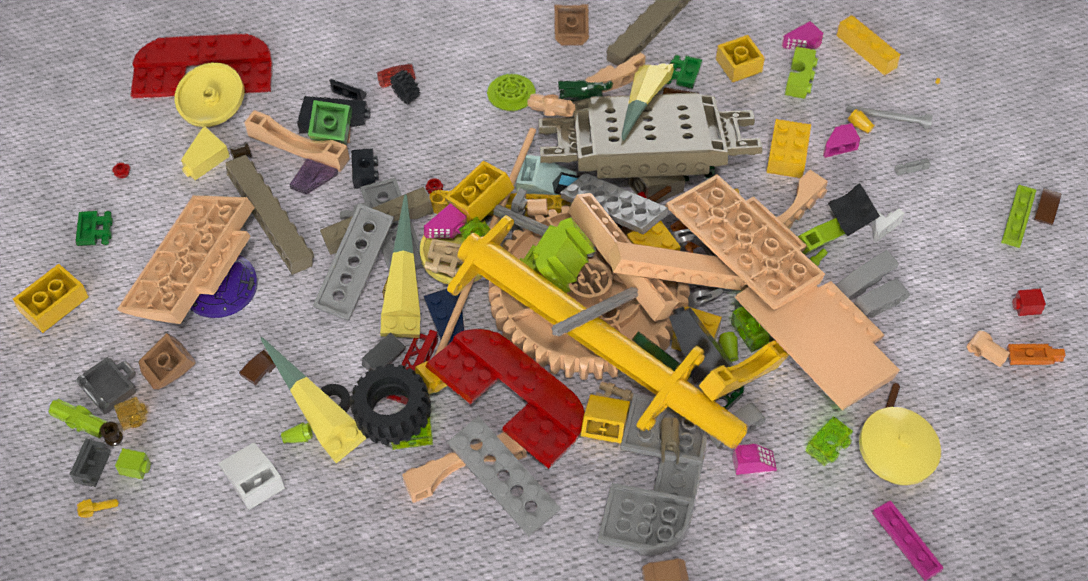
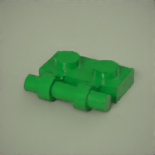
(689, 70)
(87, 228)

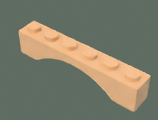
(269, 131)
(809, 189)
(424, 480)

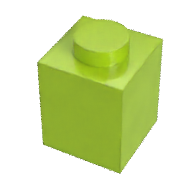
(133, 463)

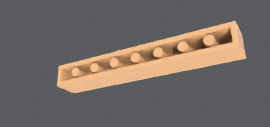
(604, 233)
(673, 266)

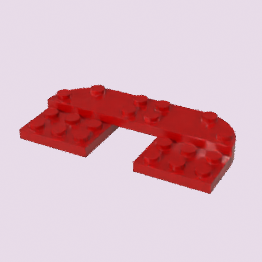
(165, 60)
(553, 412)

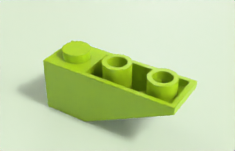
(821, 235)

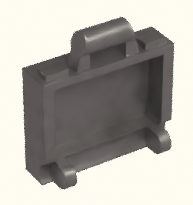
(107, 385)

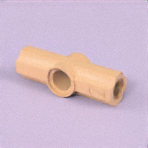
(551, 105)

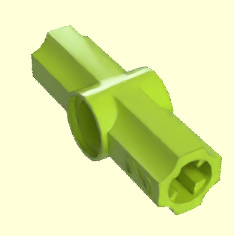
(76, 417)

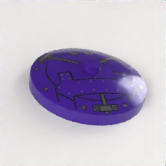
(233, 293)

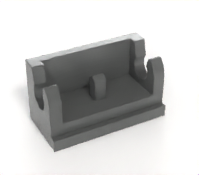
(383, 352)
(90, 463)

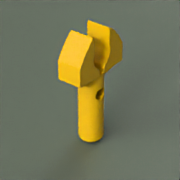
(86, 507)

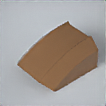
(571, 24)
(165, 362)
(665, 571)

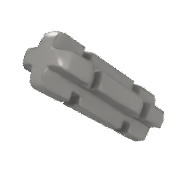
(913, 166)

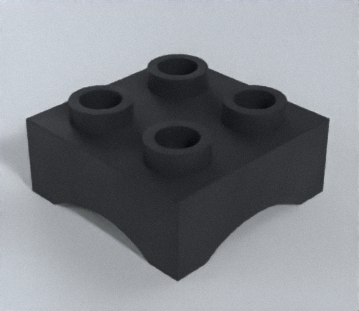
(854, 210)

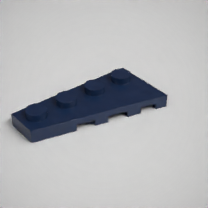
(441, 306)

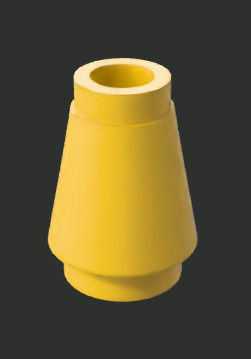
(861, 121)

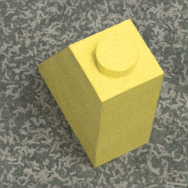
(203, 154)

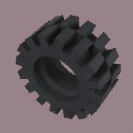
(405, 86)

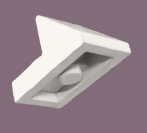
(884, 225)

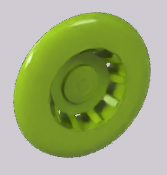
(510, 92)

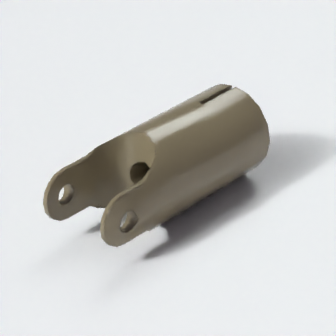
(670, 437)

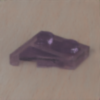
(311, 176)

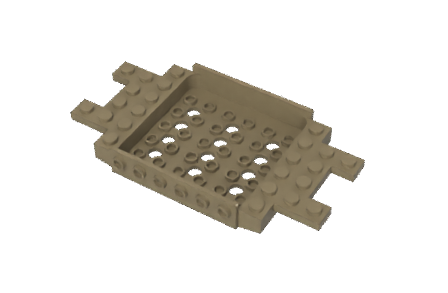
(588, 138)

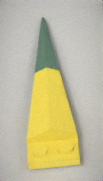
(645, 86)
(401, 301)
(329, 422)

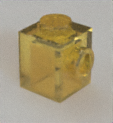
(131, 413)

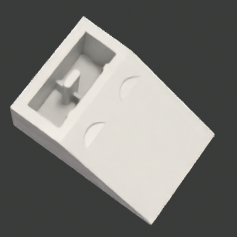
(252, 475)

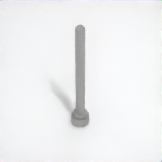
(924, 120)

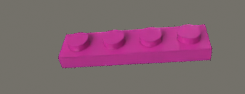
(908, 540)

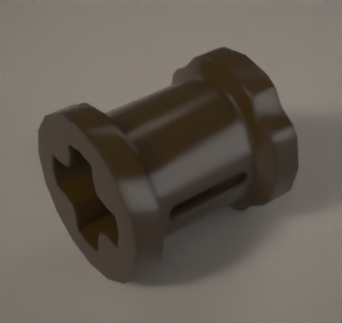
(240, 151)
(110, 436)

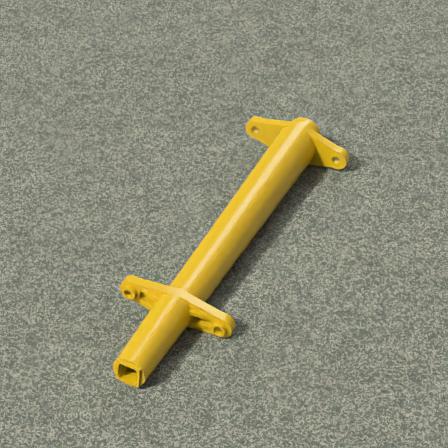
(671, 387)

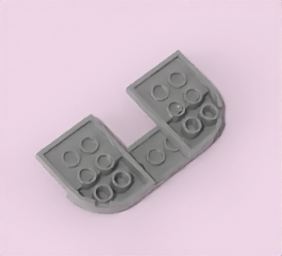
(656, 518)

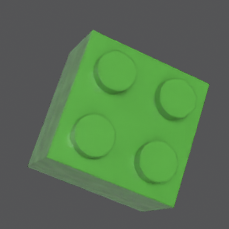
(330, 122)

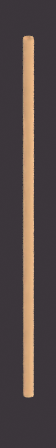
(495, 219)

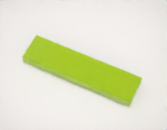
(1018, 216)

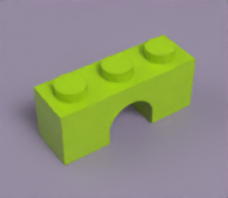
(803, 62)

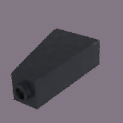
(359, 108)
(692, 333)

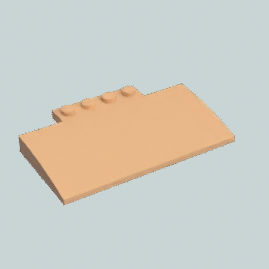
(748, 240)
(190, 259)
(827, 340)

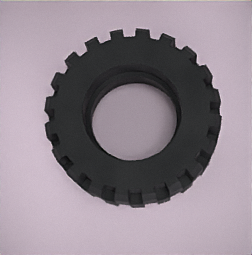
(386, 382)

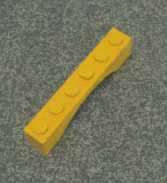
(727, 379)

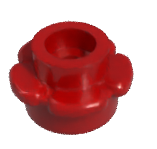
(124, 172)
(434, 182)

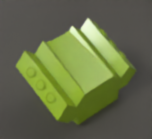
(562, 253)

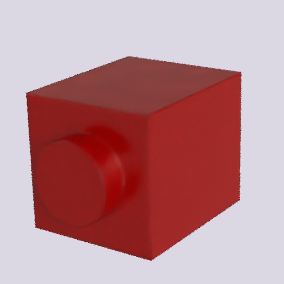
(1029, 302)

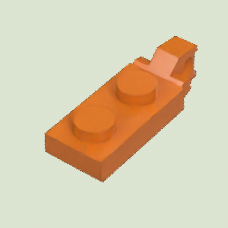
(1034, 354)

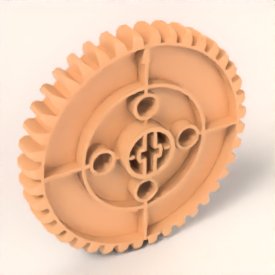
(593, 285)

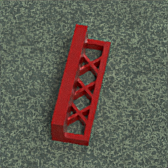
(424, 355)

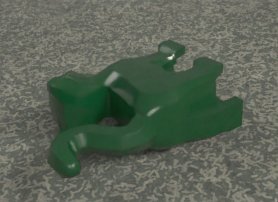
(580, 89)

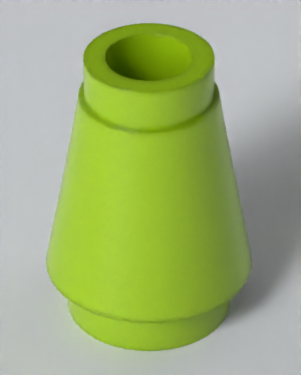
(729, 345)
(298, 433)

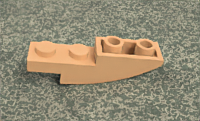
(621, 75)

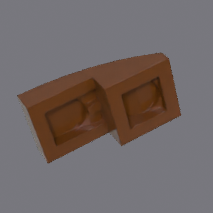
(1047, 206)
(257, 367)

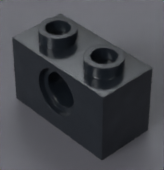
(364, 167)

